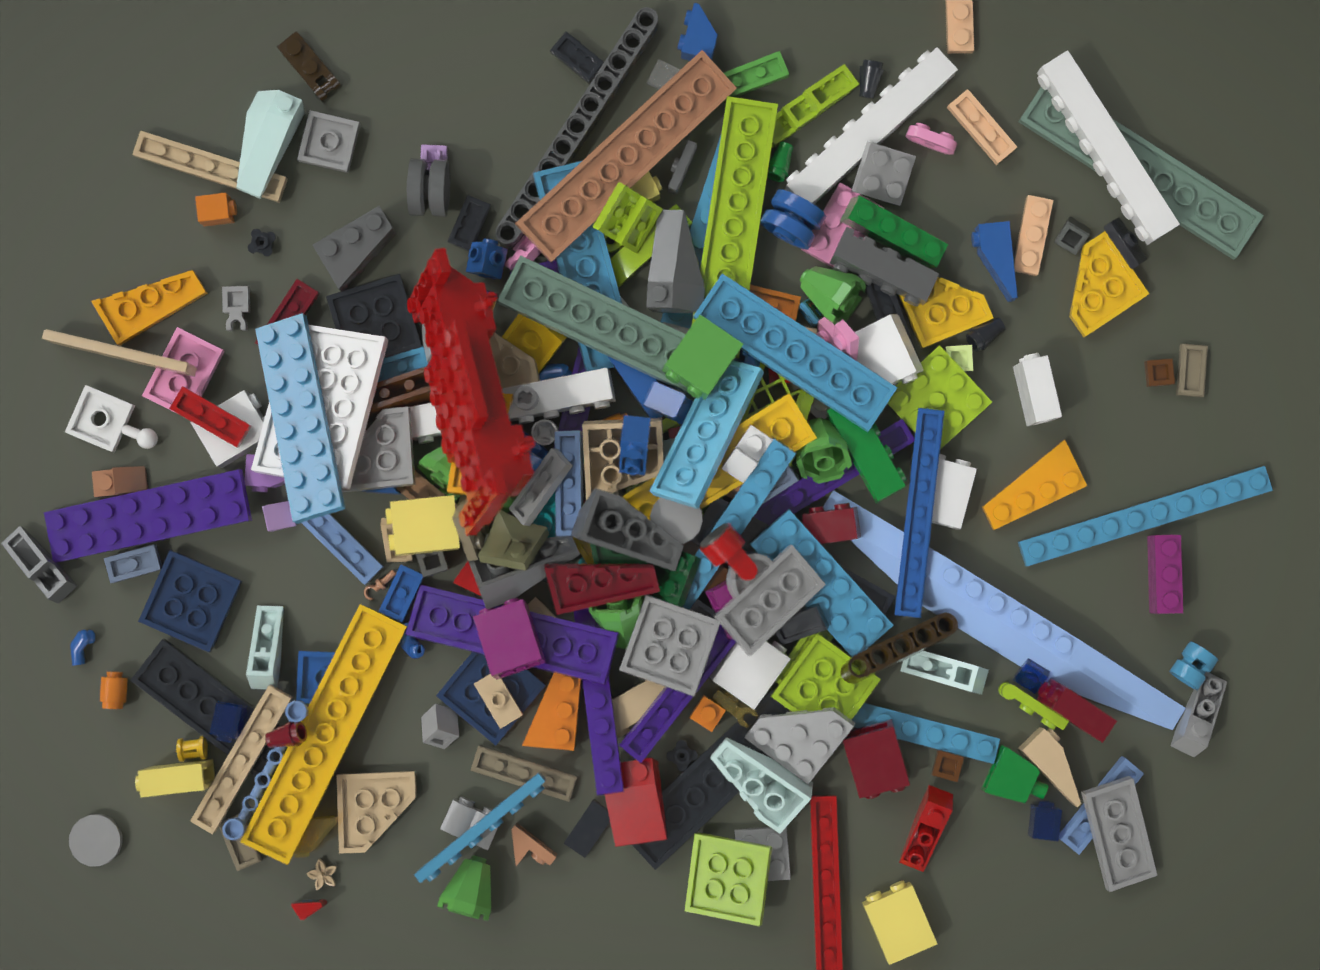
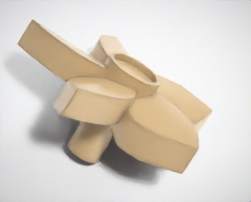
(322, 874)

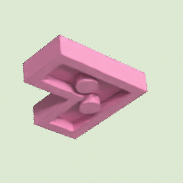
(839, 336)

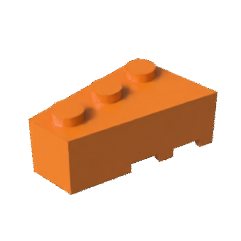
(557, 715)

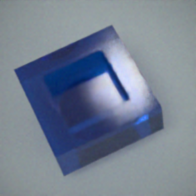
(1031, 675)

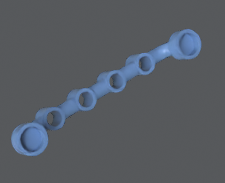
(235, 827)

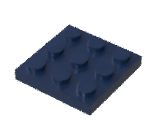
(190, 601)
(466, 701)

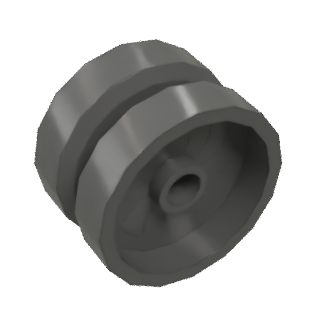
(428, 187)

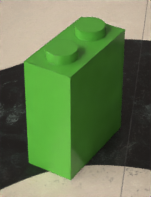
(701, 358)

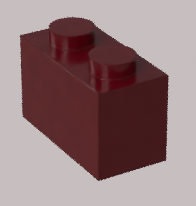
(833, 525)

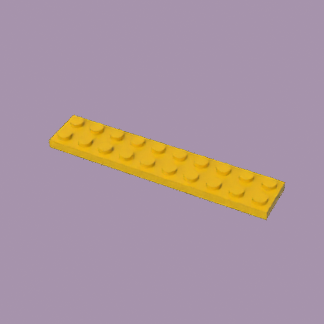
(778, 421)
(329, 727)

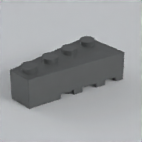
(883, 268)

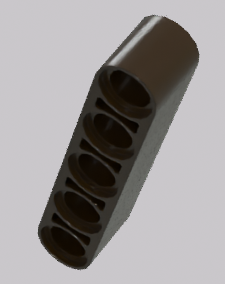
(891, 656)

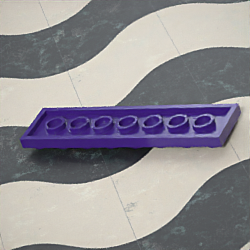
(148, 516)
(566, 645)

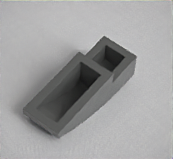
(38, 565)

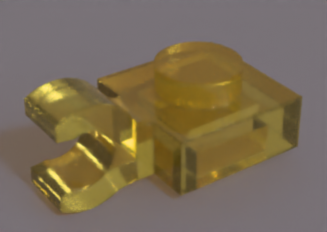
(729, 702)

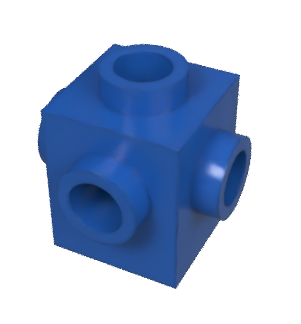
(486, 259)

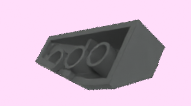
(674, 271)
(618, 526)
(504, 583)

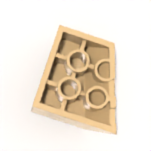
(602, 455)

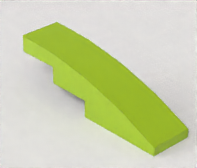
(813, 103)

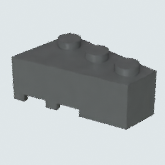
(354, 246)

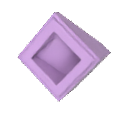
(278, 516)

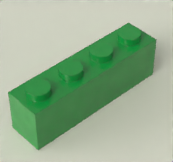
(893, 232)
(870, 457)

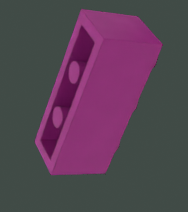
(1165, 574)

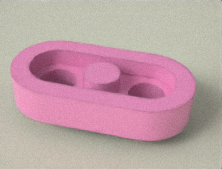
(940, 142)

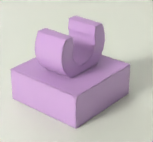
(432, 152)

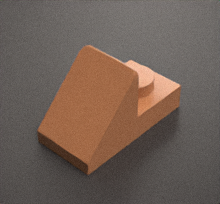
(119, 481)
(525, 841)

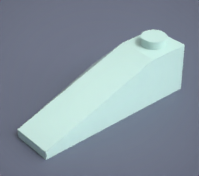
(267, 133)
(764, 783)

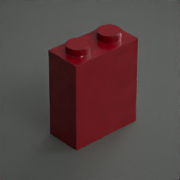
(1076, 710)
(876, 759)

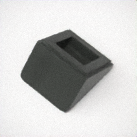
(1072, 235)

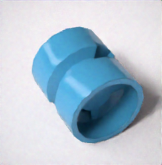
(1188, 673)

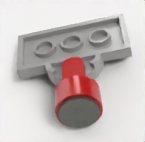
(761, 589)

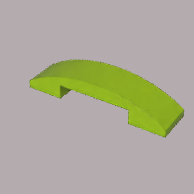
(627, 262)

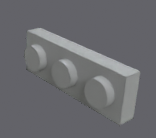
(540, 487)

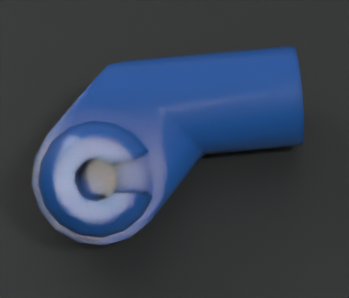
(554, 371)
(79, 643)
(411, 645)

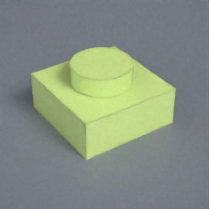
(962, 356)

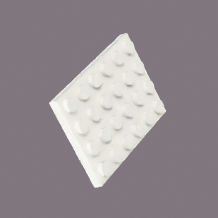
(348, 379)

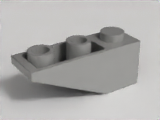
(1199, 717)

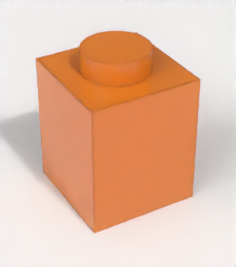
(215, 209)
(707, 713)

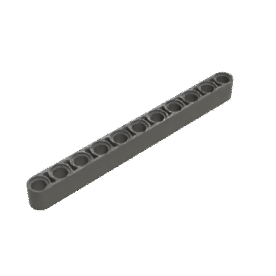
(581, 115)

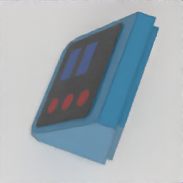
(810, 312)

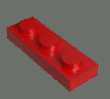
(210, 417)

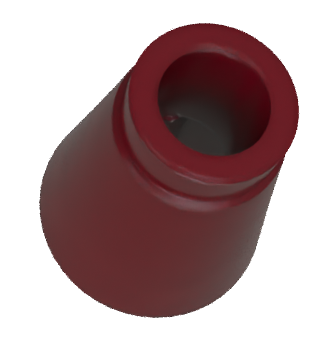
(287, 735)

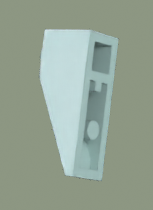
(265, 647)
(946, 671)

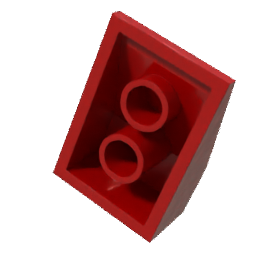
(638, 811)

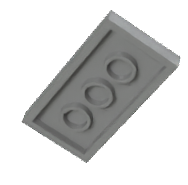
(1119, 833)

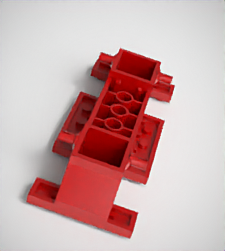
(468, 390)

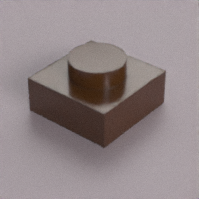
(1159, 372)
(947, 765)

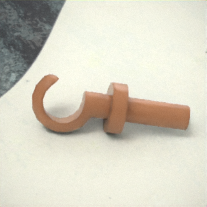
(380, 584)

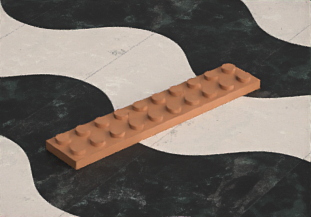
(626, 155)

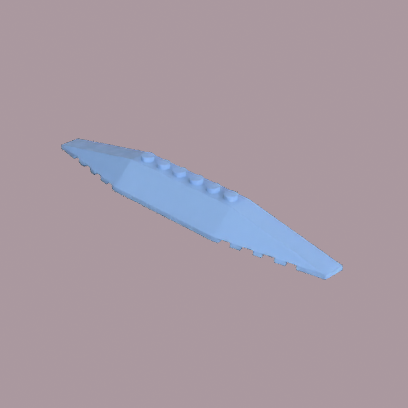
(1014, 628)

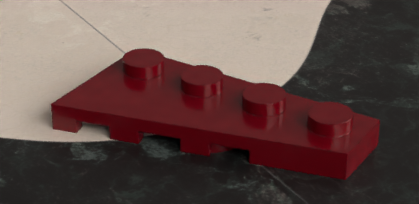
(593, 585)

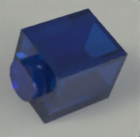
(228, 721)
(1045, 821)

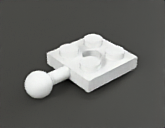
(117, 416)

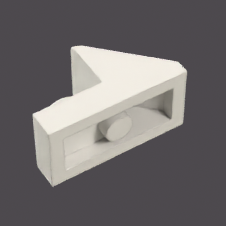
(747, 454)

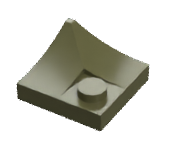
(512, 543)

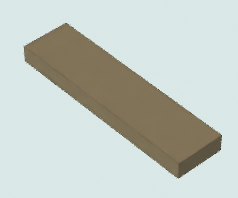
(519, 771)

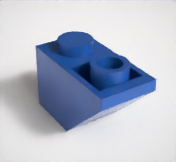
(699, 35)
(634, 445)

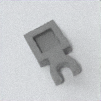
(236, 303)

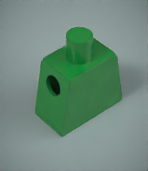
(1013, 777)

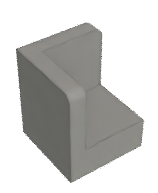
(440, 726)

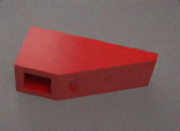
(927, 828)

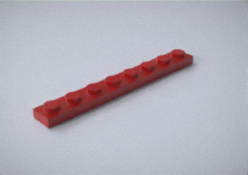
(826, 882)

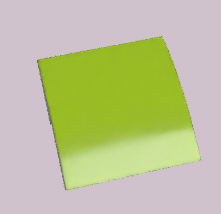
(627, 217)

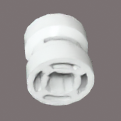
(544, 432)

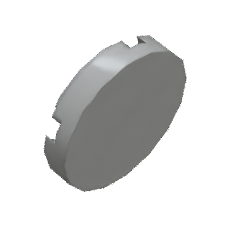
(677, 519)
(95, 840)

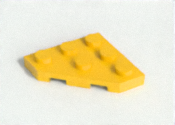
(1103, 285)
(946, 312)

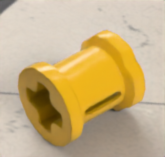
(192, 748)

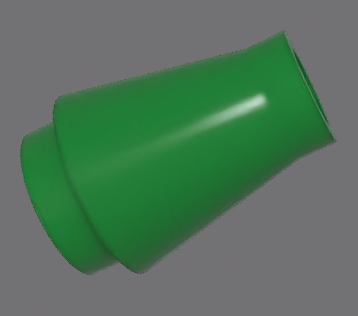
(780, 162)

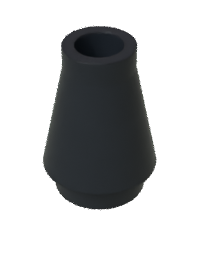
(870, 77)
(984, 334)

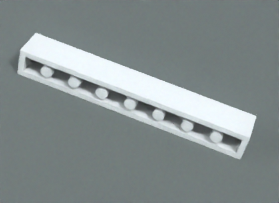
(874, 126)
(1107, 148)
(554, 396)

